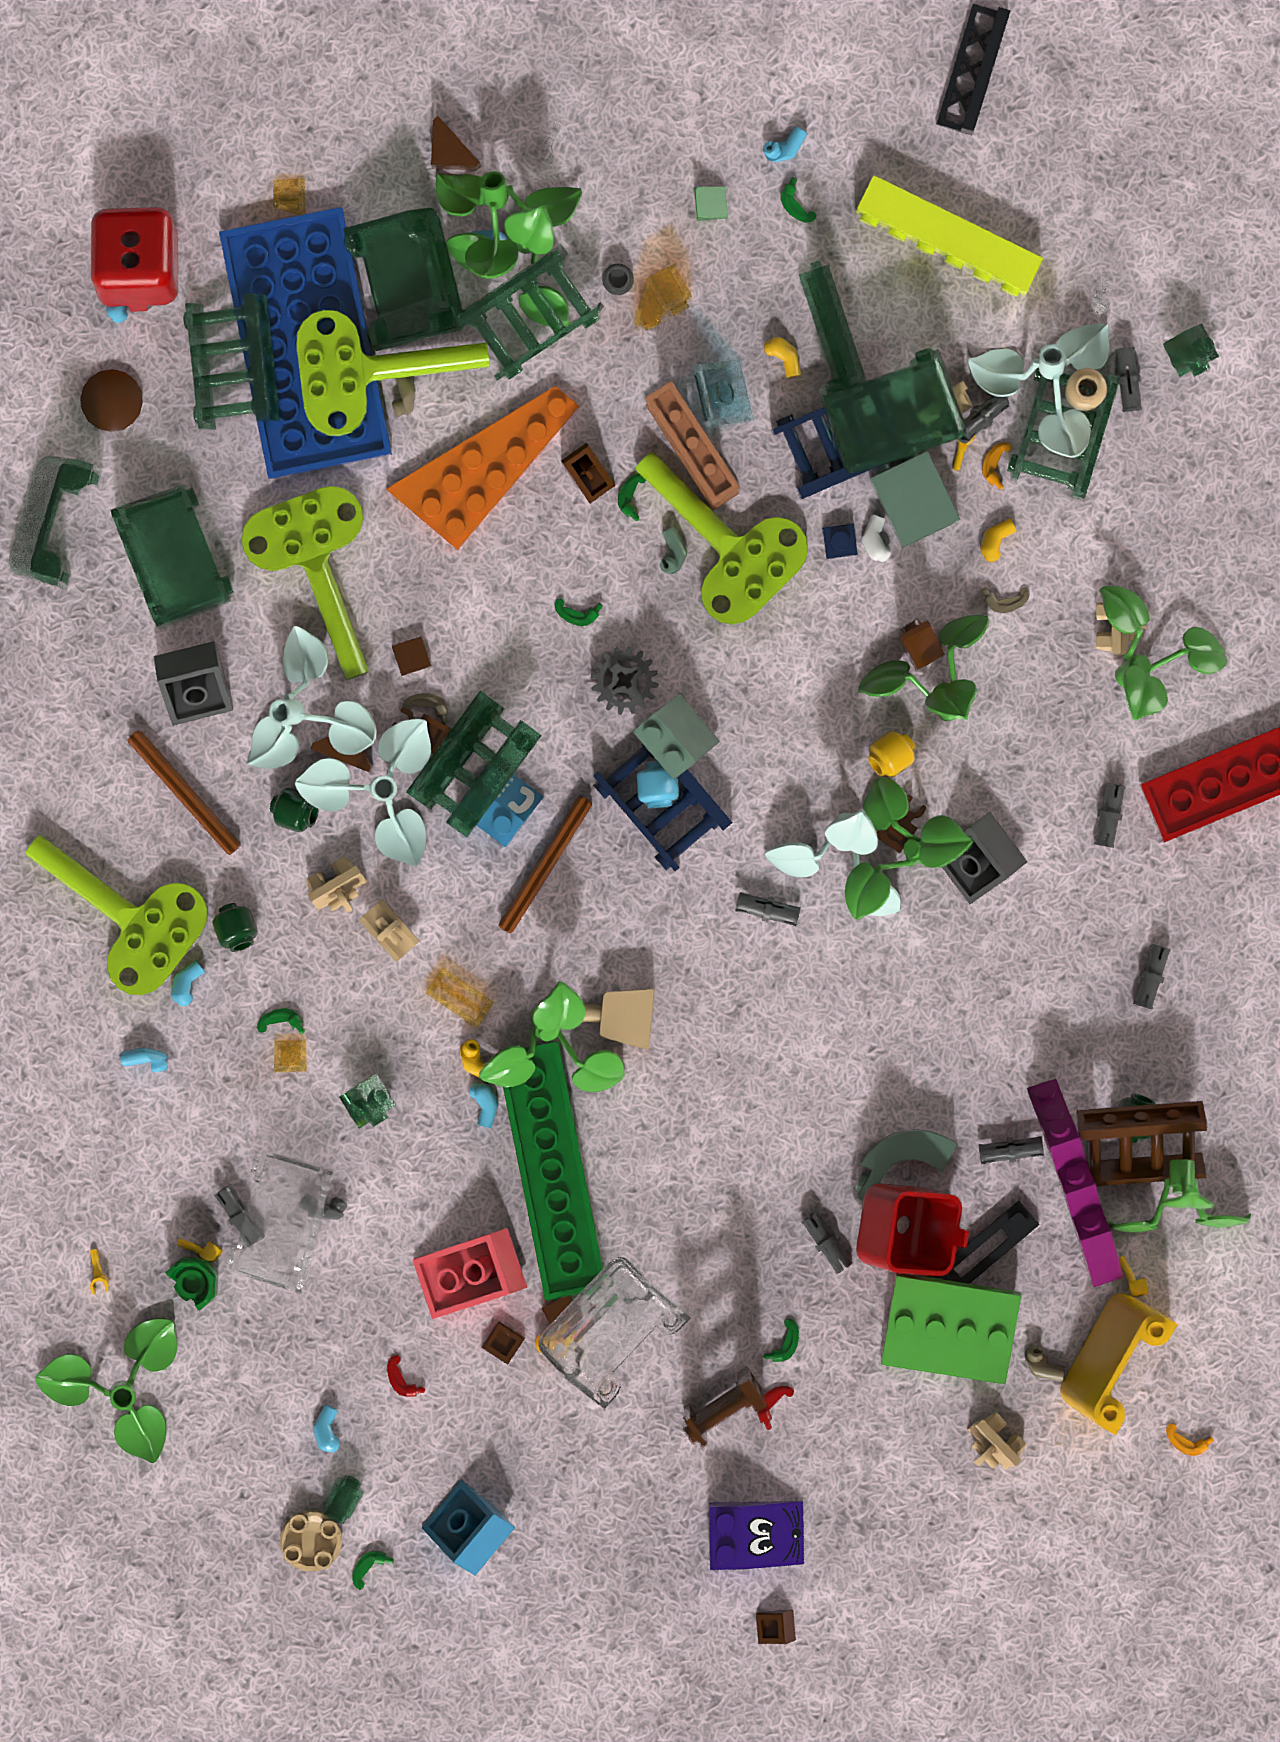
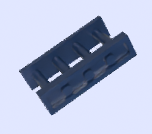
(810, 481)
(692, 794)

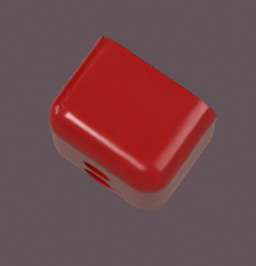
(155, 276)
(929, 1241)

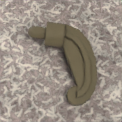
(1008, 604)
(428, 700)

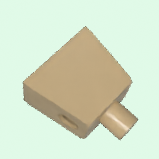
(624, 1016)

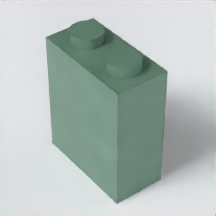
(914, 498)
(676, 736)

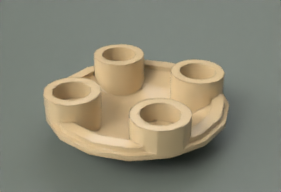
(310, 1540)

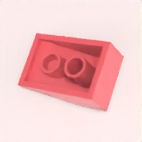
(470, 1273)

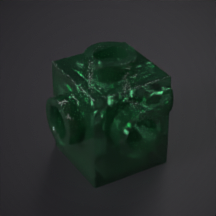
(1191, 351)
(368, 1102)

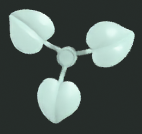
(1081, 347)
(273, 742)
(405, 747)
(846, 833)

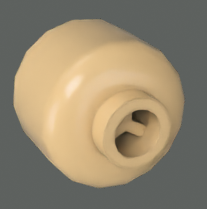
(1090, 379)

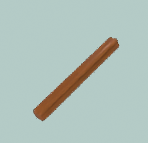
(184, 792)
(545, 864)

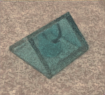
(722, 394)

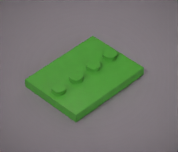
(951, 1328)

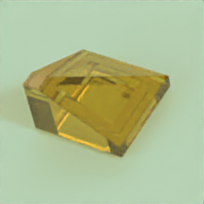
(290, 195)
(290, 1056)

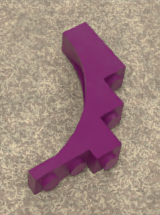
(1076, 1182)

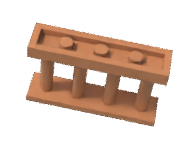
(692, 445)

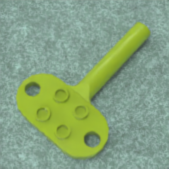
(338, 372)
(304, 535)
(749, 566)
(151, 935)

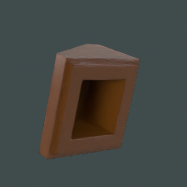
(775, 1627)

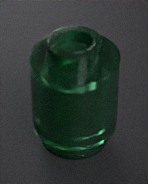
(343, 1498)

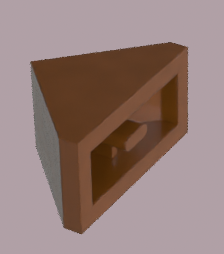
(449, 151)
(587, 473)
(357, 760)

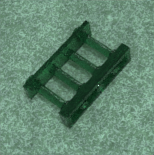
(527, 282)
(259, 374)
(1075, 481)
(455, 751)

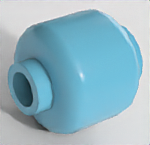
(656, 786)

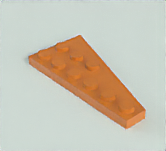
(470, 479)

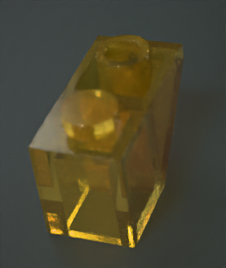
(661, 295)

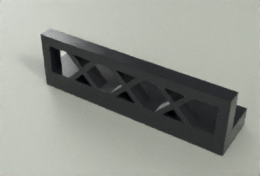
(986, 67)

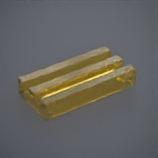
(437, 982)

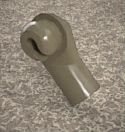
(407, 391)
(1040, 1366)

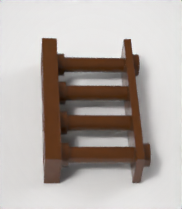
(1141, 1121)
(745, 1394)

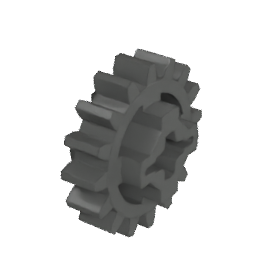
(633, 692)

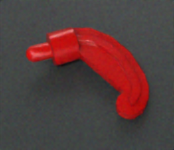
(398, 1382)
(772, 1398)

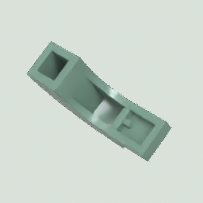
(901, 1146)

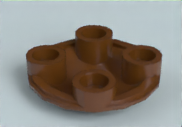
(111, 400)

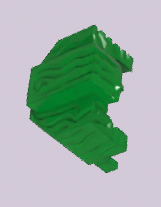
(194, 1280)

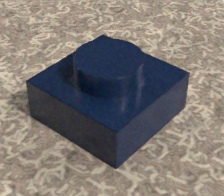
(839, 541)

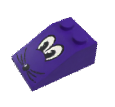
(756, 1534)

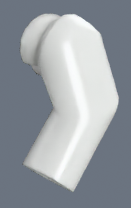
(873, 542)

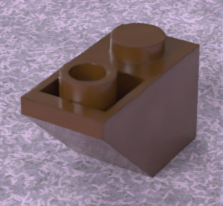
(920, 643)

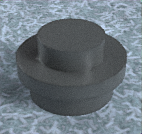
(618, 279)

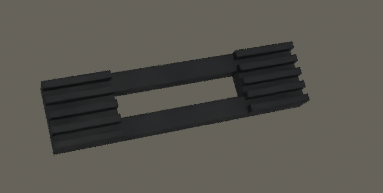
(1015, 1222)

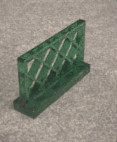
(831, 324)

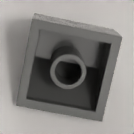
(193, 683)
(986, 862)

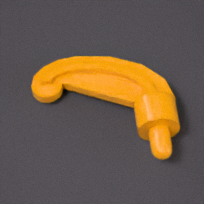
(991, 461)
(1186, 1446)

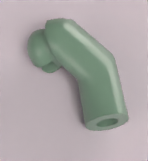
(676, 552)

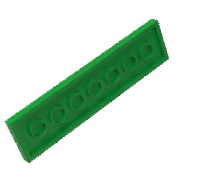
(553, 1177)

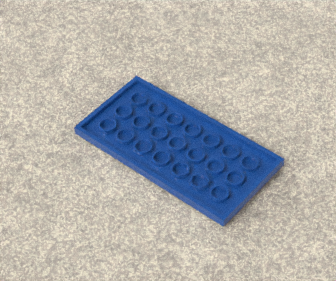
(303, 271)

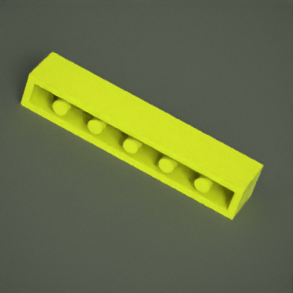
(948, 235)

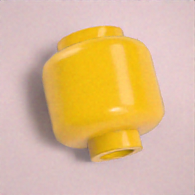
(891, 754)

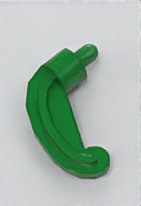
(792, 205)
(626, 494)
(575, 617)
(280, 1016)
(789, 1345)
(366, 1563)

